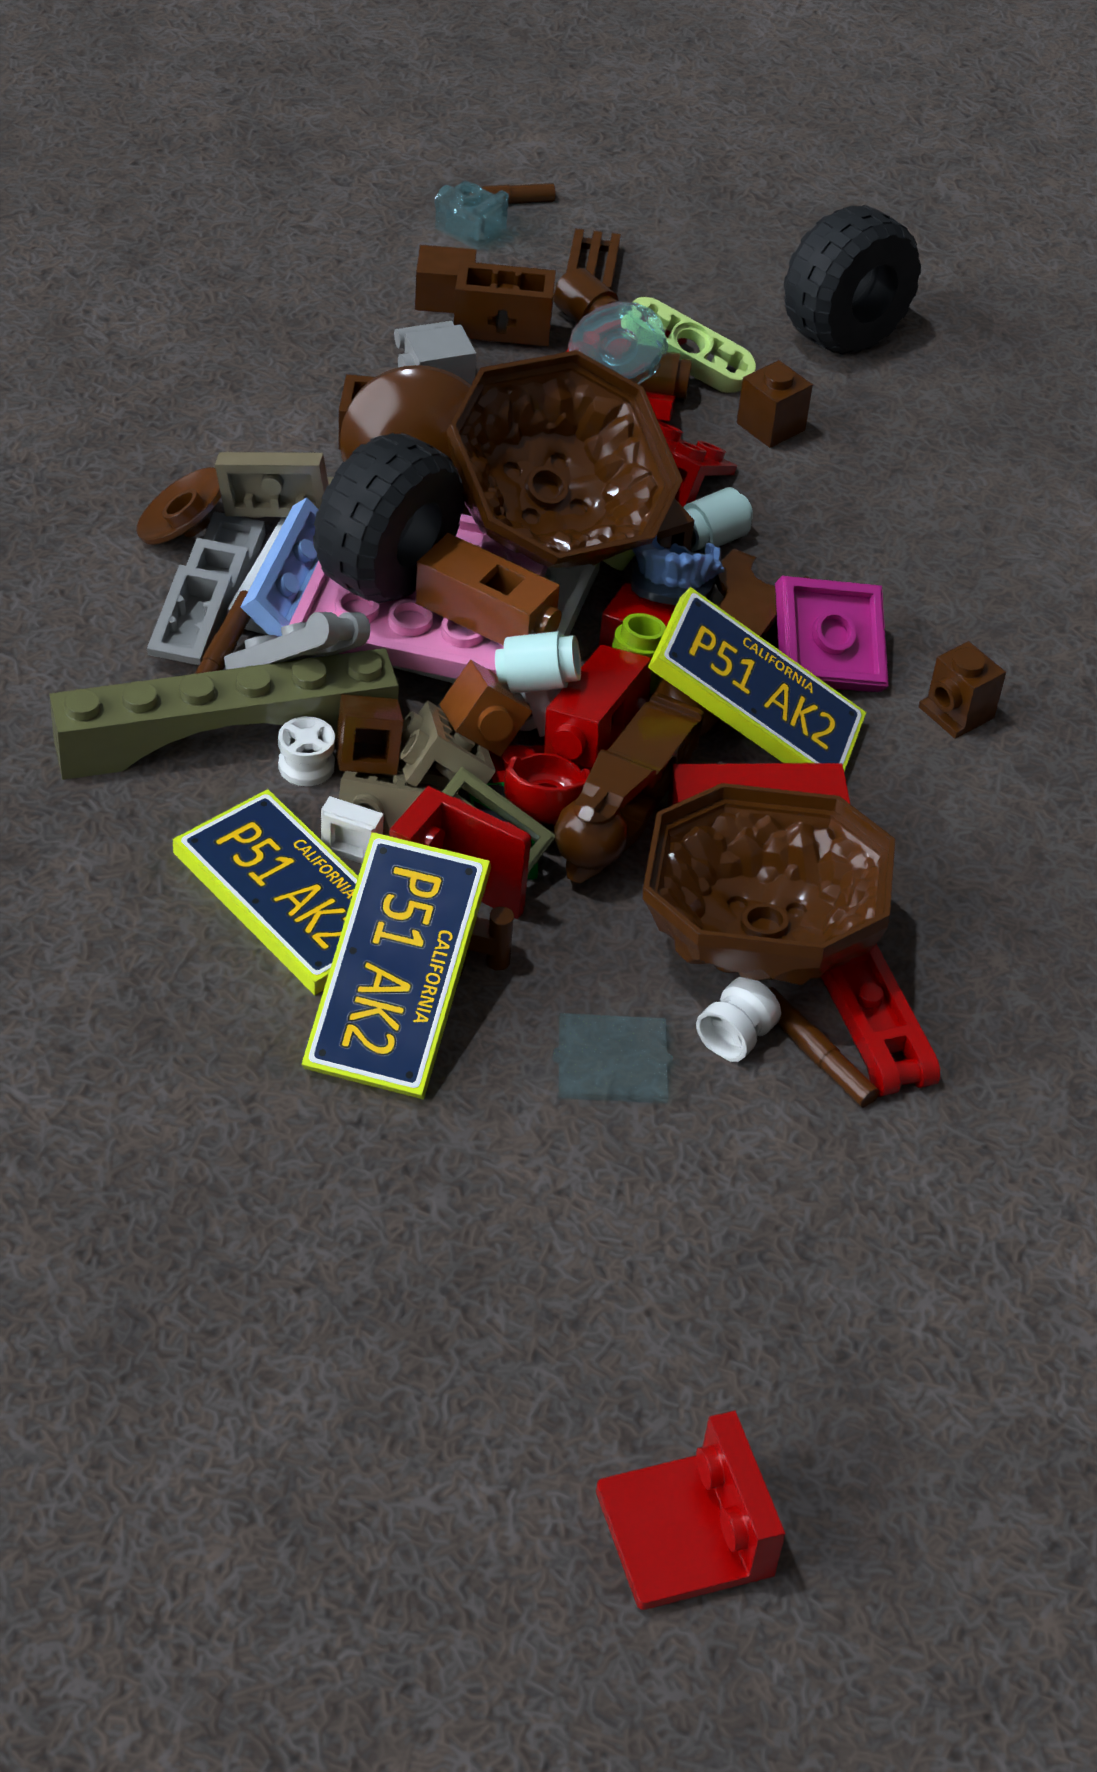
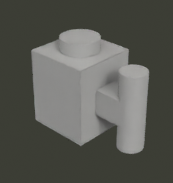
(437, 346)

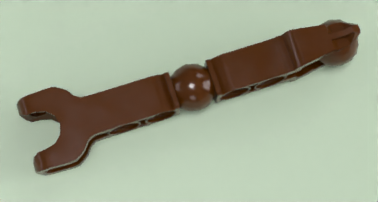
(664, 732)

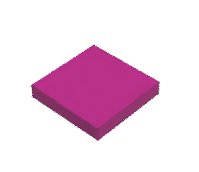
(834, 631)

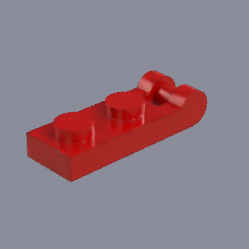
(882, 1023)

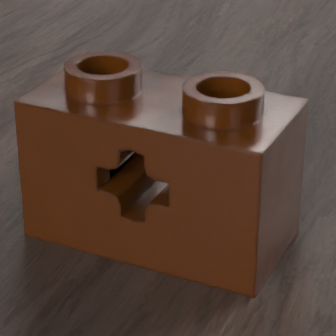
(504, 303)

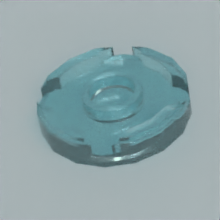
(622, 338)

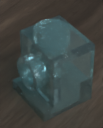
(471, 213)

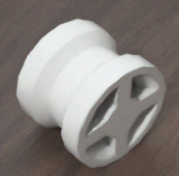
(306, 751)

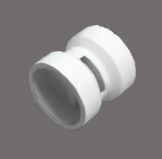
(734, 1023)

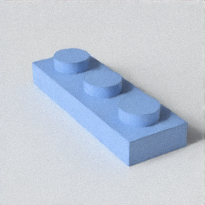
(284, 571)

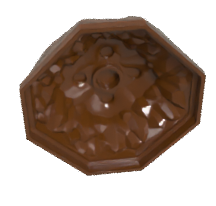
(562, 459)
(769, 881)

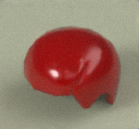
(543, 785)

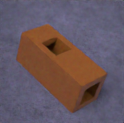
(485, 591)

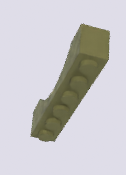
(120, 723)

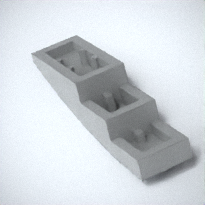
(206, 588)

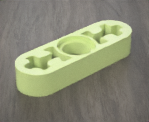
(708, 341)

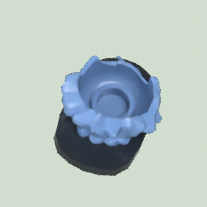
(667, 572)

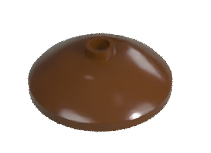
(404, 401)

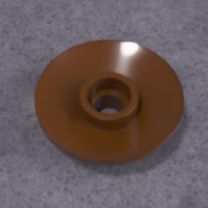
(181, 508)

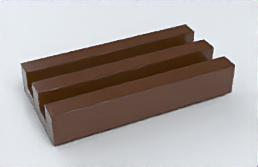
(595, 245)

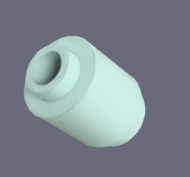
(719, 518)
(538, 662)

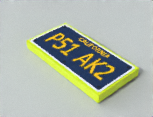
(754, 685)
(274, 881)
(397, 965)

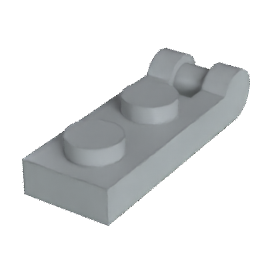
(318, 637)

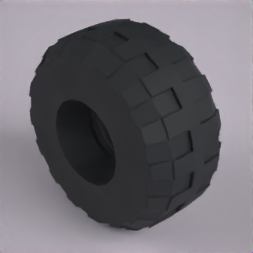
(852, 279)
(385, 515)

